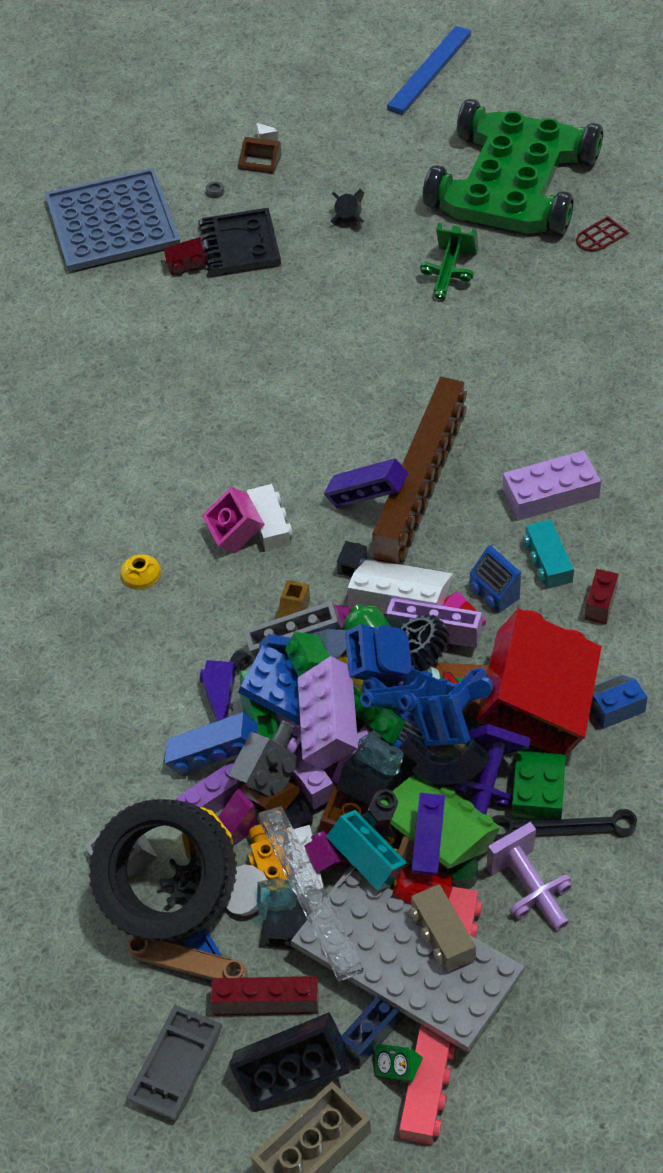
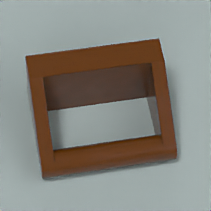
(260, 148)
(282, 798)

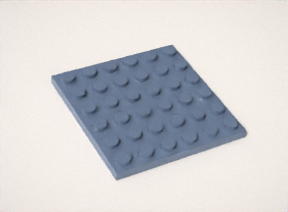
(111, 219)

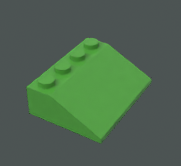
(464, 828)

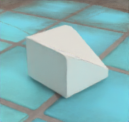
(266, 132)

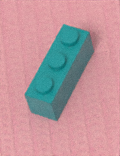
(548, 554)
(366, 850)

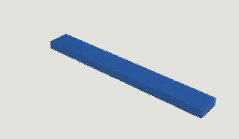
(429, 70)

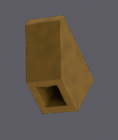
(293, 598)

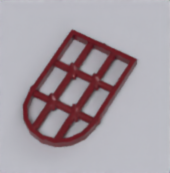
(600, 229)

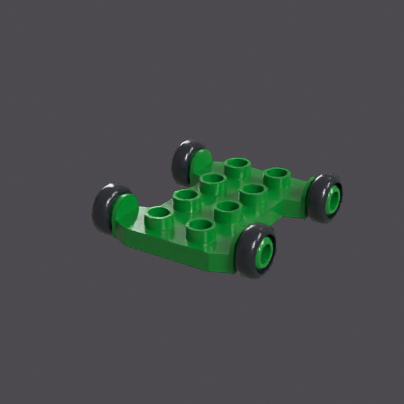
(512, 170)

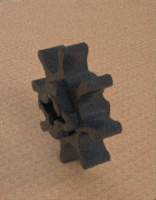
(184, 874)

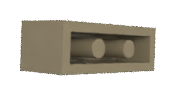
(442, 928)

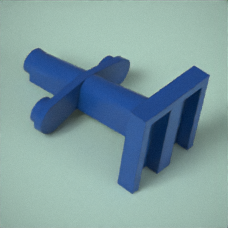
(402, 697)
(442, 716)

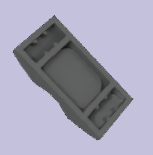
(175, 1063)

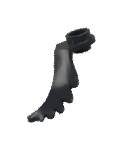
(380, 815)

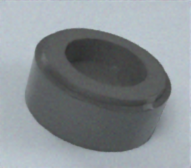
(215, 189)

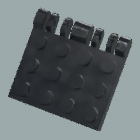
(239, 241)

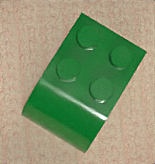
(538, 786)

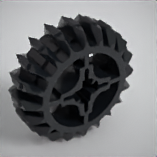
(426, 640)

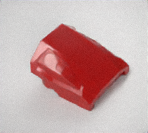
(409, 883)

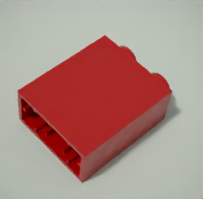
(541, 682)

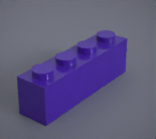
(366, 483)

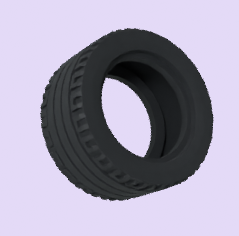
(110, 875)

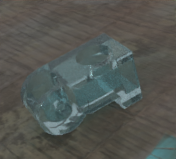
(379, 754)

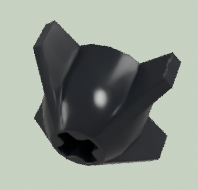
(348, 207)

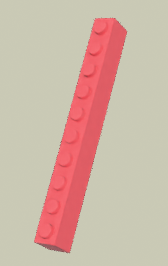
(425, 1092)

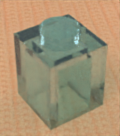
(275, 894)

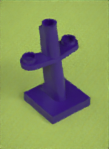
(497, 743)

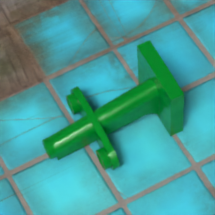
(454, 242)

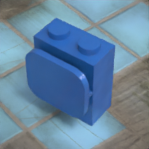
(378, 653)

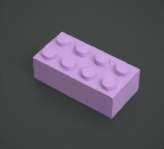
(551, 485)
(327, 713)

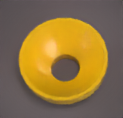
(142, 577)

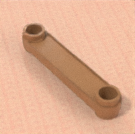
(185, 959)

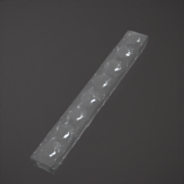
(310, 894)

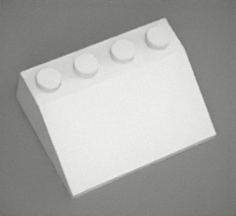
(380, 581)

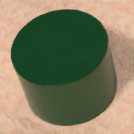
(464, 874)

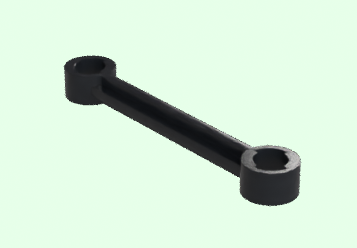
(574, 825)

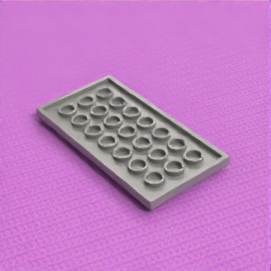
(403, 966)

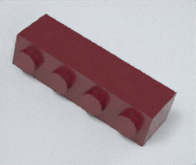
(265, 995)

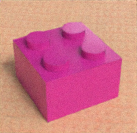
(233, 520)

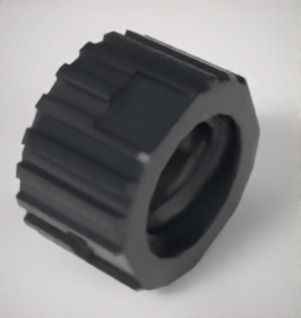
(241, 660)

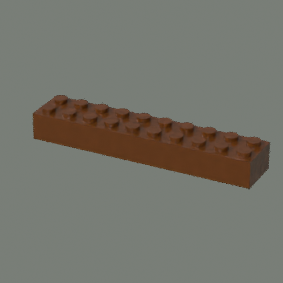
(423, 465)

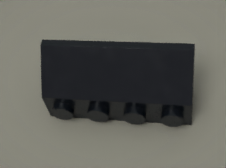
(290, 1062)

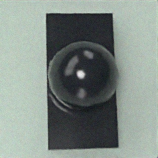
(299, 813)

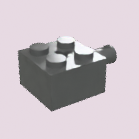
(265, 762)

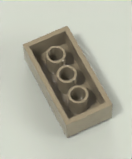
(315, 1136)

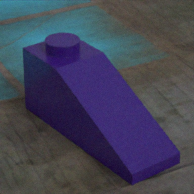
(218, 685)
(428, 834)

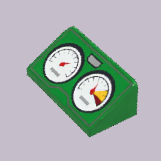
(396, 1062)

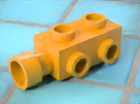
(263, 855)

